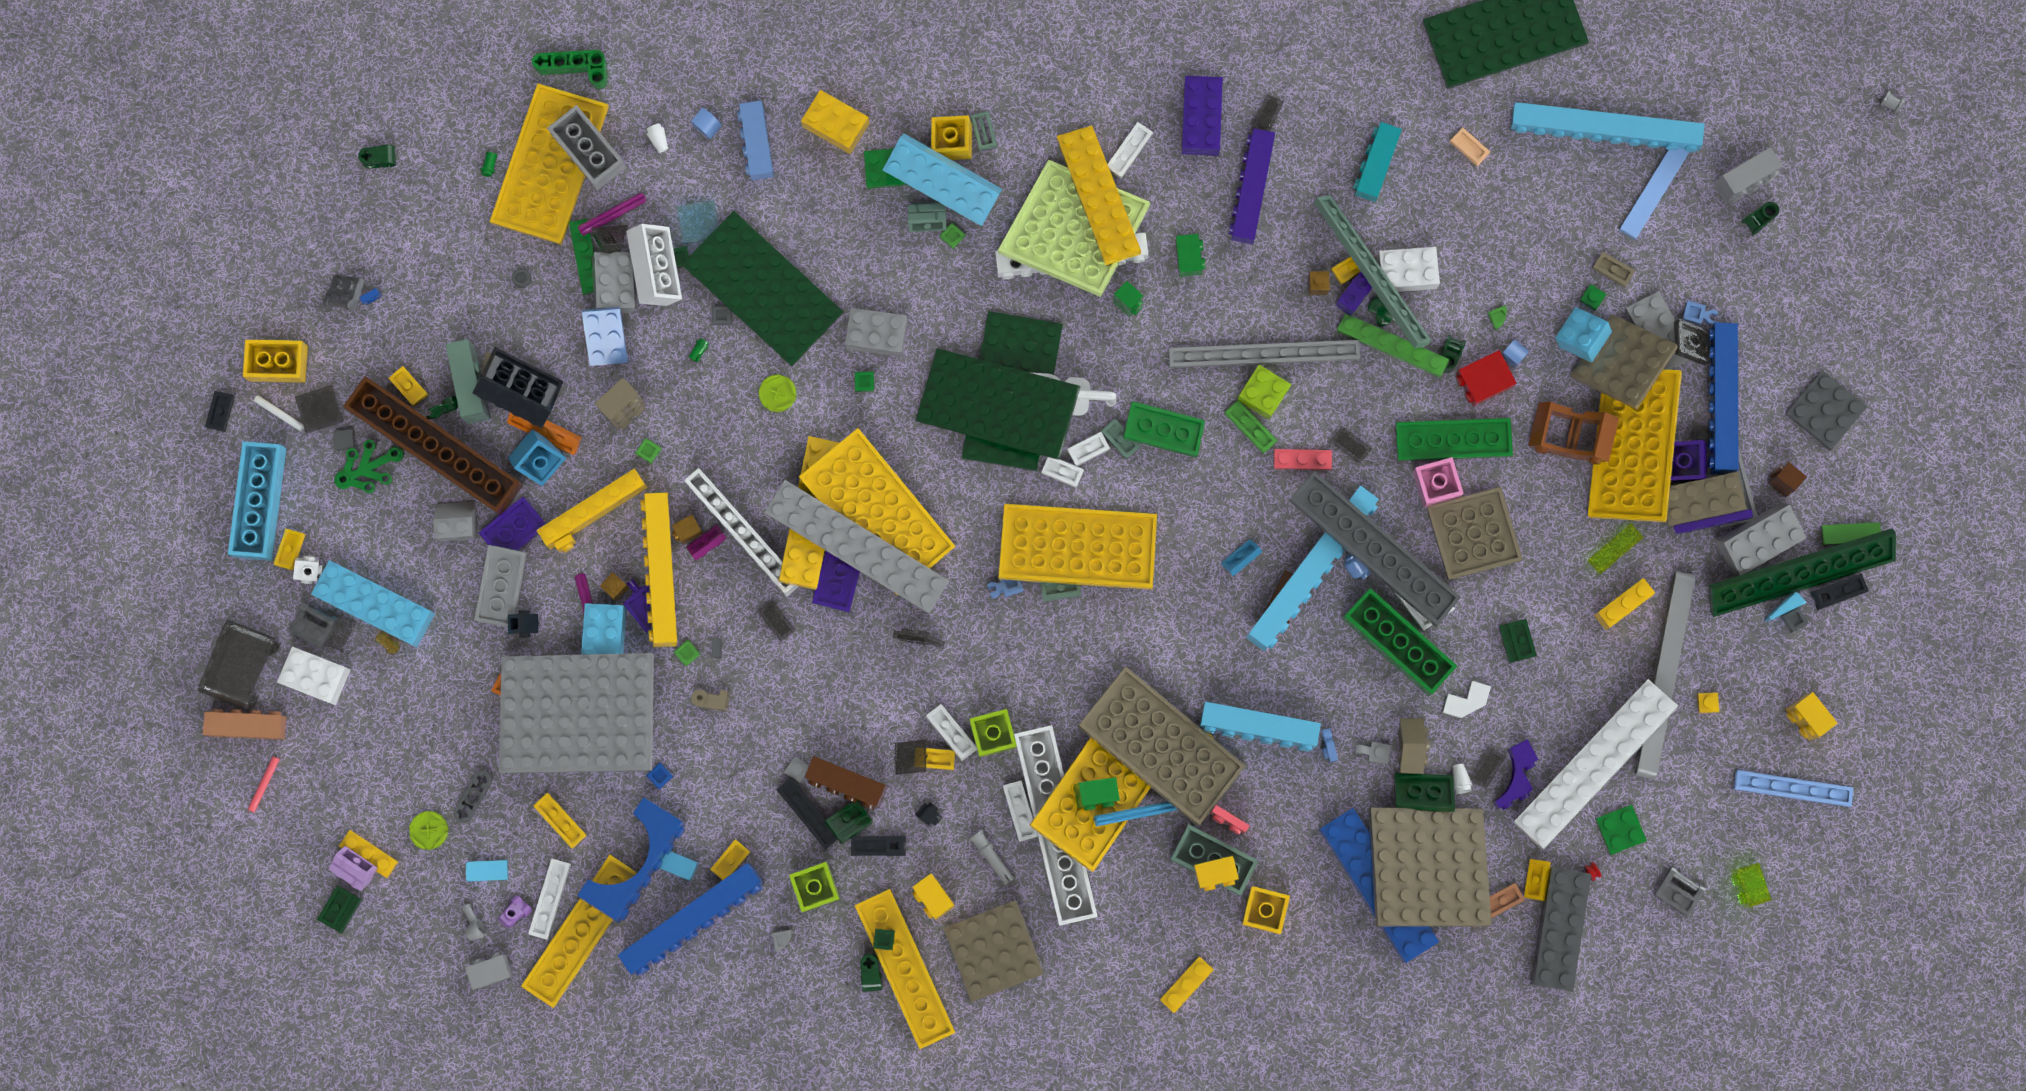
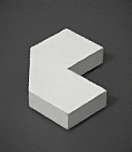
(1461, 707)

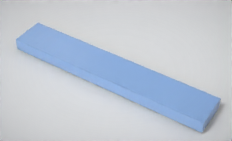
(1653, 192)
(1793, 788)

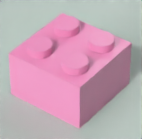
(1438, 482)

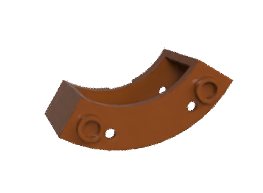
(1604, 439)

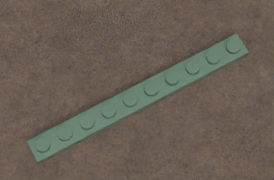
(1372, 271)

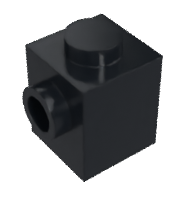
(523, 624)

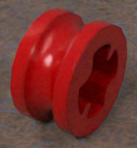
(1593, 870)

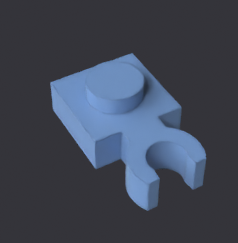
(1696, 313)
(1008, 587)
(1329, 751)

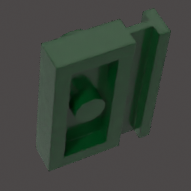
(1517, 641)
(848, 822)
(339, 909)

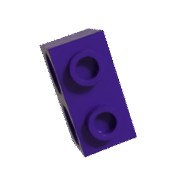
(1354, 294)

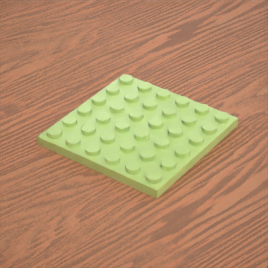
(1055, 233)

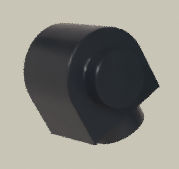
(928, 814)

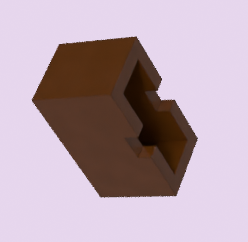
(1786, 479)

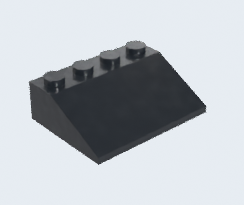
(518, 387)

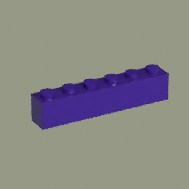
(1253, 186)

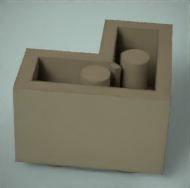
(1413, 745)

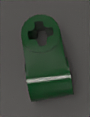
(380, 156)
(1759, 219)
(1452, 350)
(870, 976)

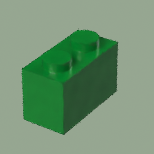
(1189, 255)
(1128, 299)
(1096, 792)

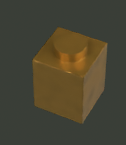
(1318, 283)
(686, 529)
(614, 586)

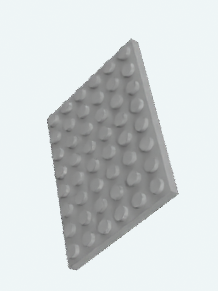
(576, 713)

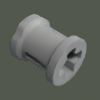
(1892, 102)

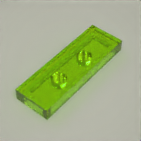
(1615, 549)

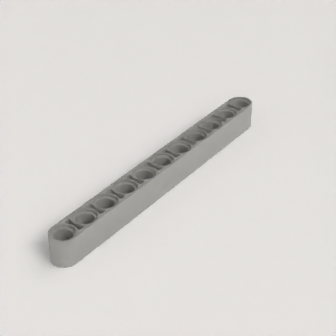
(1667, 665)

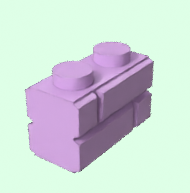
(352, 868)

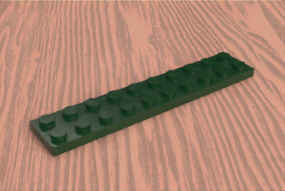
(1802, 572)

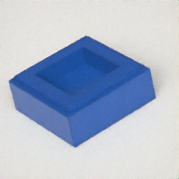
(371, 296)
(659, 776)

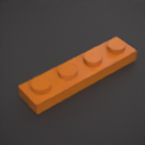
(555, 434)

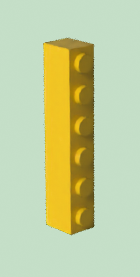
(592, 508)

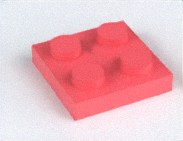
(1222, 816)

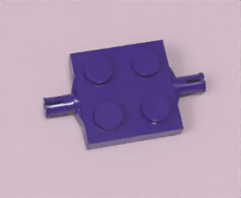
(637, 605)

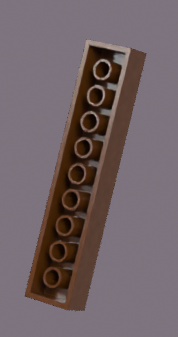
(433, 445)

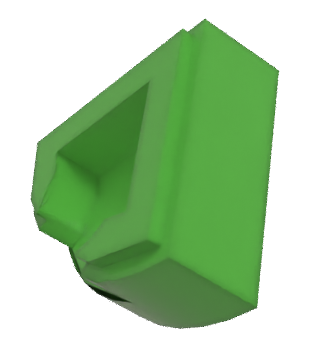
(1498, 316)

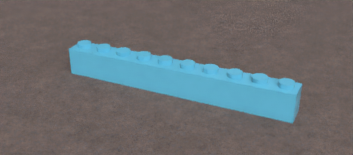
(1607, 126)
(1303, 580)

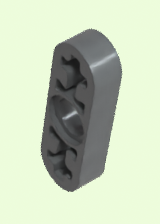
(485, 786)

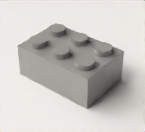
(1748, 176)
(613, 281)
(876, 332)

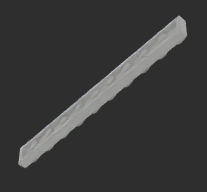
(1264, 354)

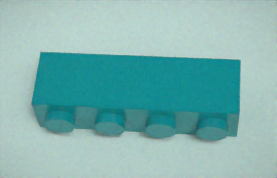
(1378, 161)

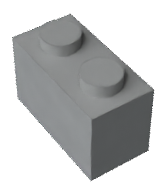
(489, 971)

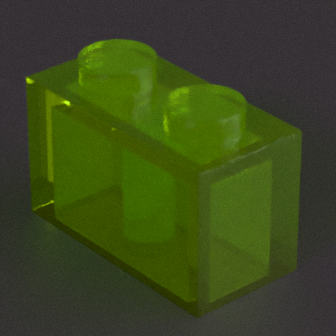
(1751, 885)

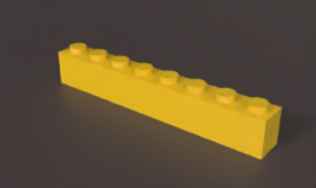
(659, 570)

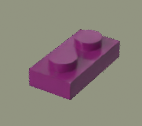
(706, 542)

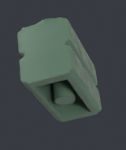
(927, 217)

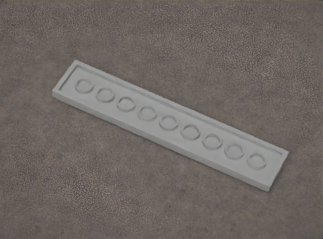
(856, 546)

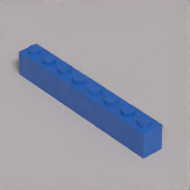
(1724, 398)

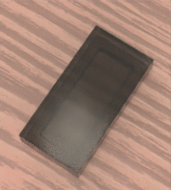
(1487, 768)

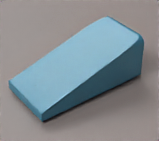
(1791, 602)
(679, 865)
(486, 870)

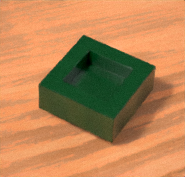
(681, 255)
(884, 939)

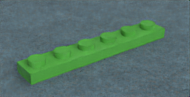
(1392, 345)

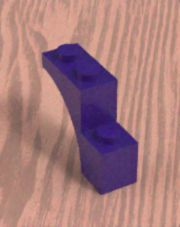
(1522, 757)

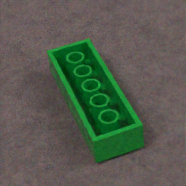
(1399, 642)

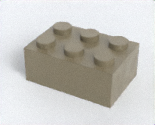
(621, 404)

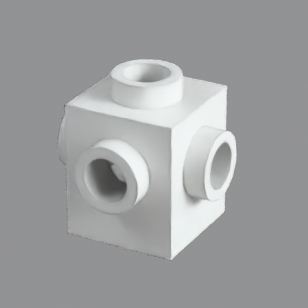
(303, 575)

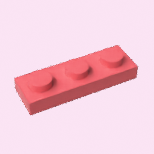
(1302, 459)

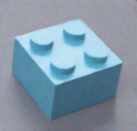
(1583, 334)

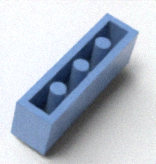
(756, 140)

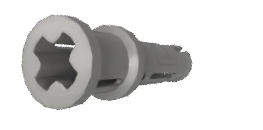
(986, 848)

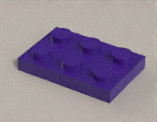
(514, 526)
(836, 584)

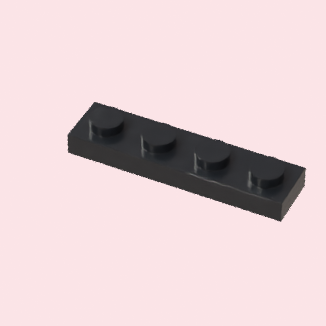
(807, 812)

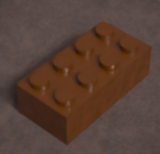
(846, 782)

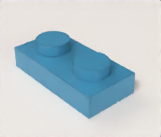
(1241, 557)

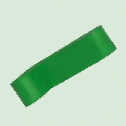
(569, 66)

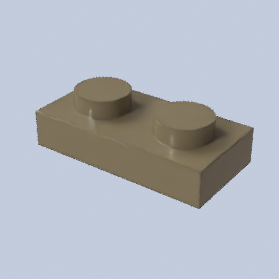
(1613, 269)

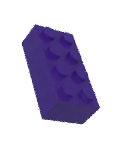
(1202, 115)

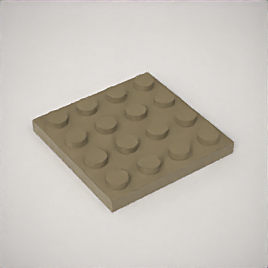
(1626, 363)
(1474, 533)
(993, 951)

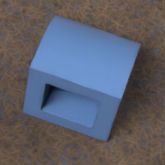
(706, 123)
(1514, 353)

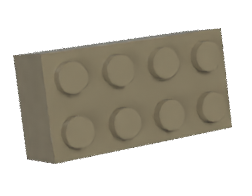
(1705, 499)

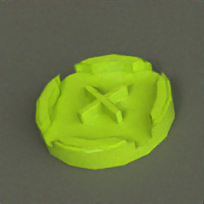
(777, 393)
(428, 830)

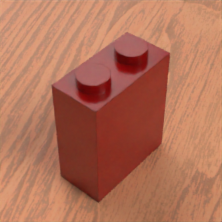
(1485, 378)

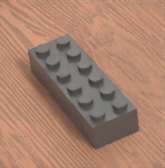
(1561, 929)

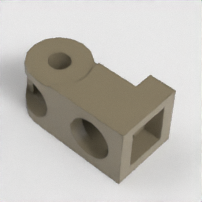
(710, 701)

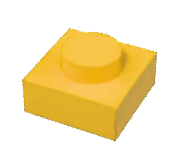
(565, 544)
(1708, 702)

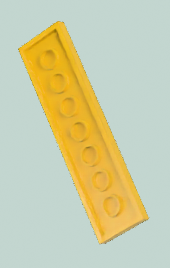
(1098, 195)
(802, 557)
(574, 940)
(906, 971)

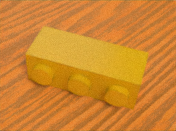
(1624, 604)

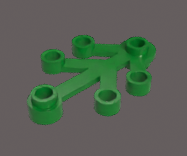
(365, 468)

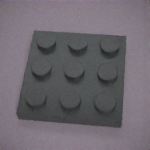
(1826, 410)

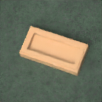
(1469, 146)

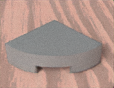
(781, 939)

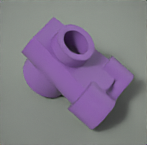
(517, 909)

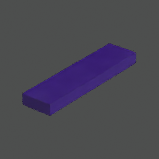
(1714, 521)

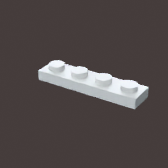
(549, 899)

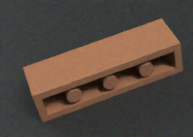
(244, 725)

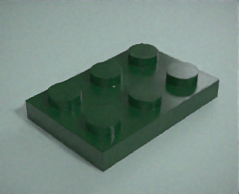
(1424, 792)

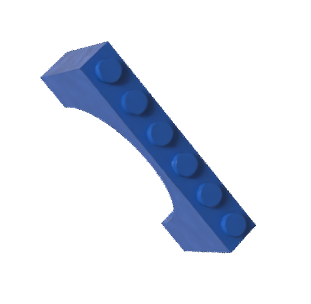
(617, 898)

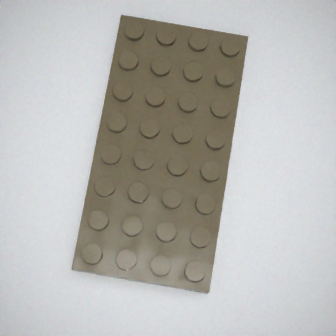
(1161, 746)

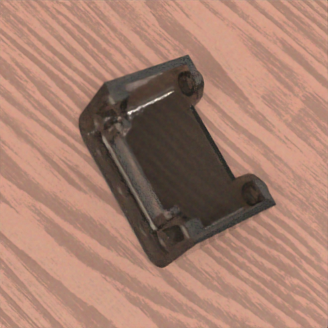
(237, 664)

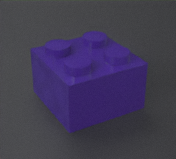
(1689, 461)

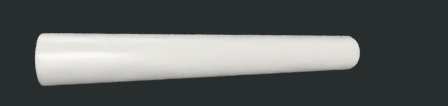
(279, 413)

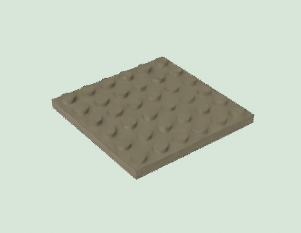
(1429, 868)

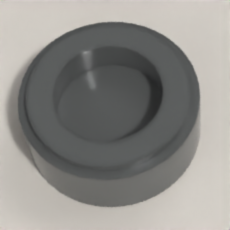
(521, 278)

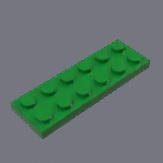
(1454, 439)

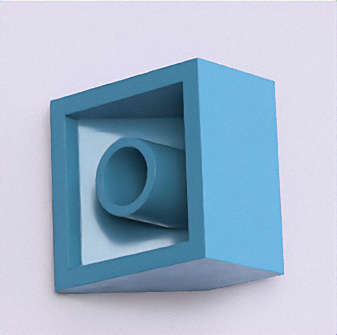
(536, 458)

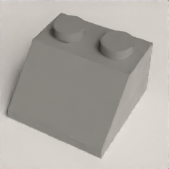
(455, 521)

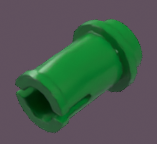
(489, 164)
(698, 350)

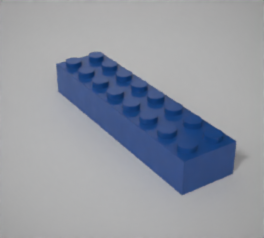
(1352, 848)
(690, 919)

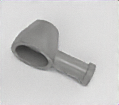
(472, 931)

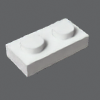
(1088, 449)
(1062, 471)

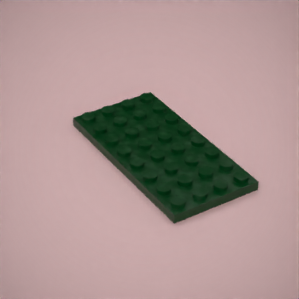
(1501, 36)
(762, 288)
(1025, 346)
(998, 404)

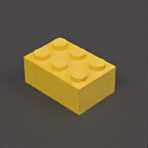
(835, 122)
(275, 361)

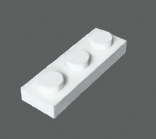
(1129, 150)
(951, 732)
(1019, 810)

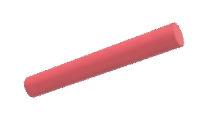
(263, 784)

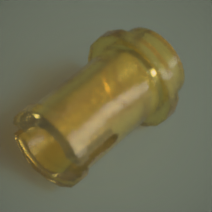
(389, 644)

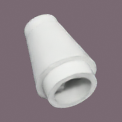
(657, 137)
(1462, 782)

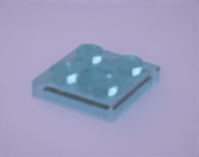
(697, 221)

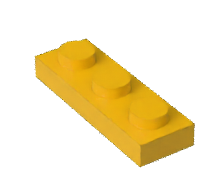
(560, 820)
(384, 863)
(1186, 984)

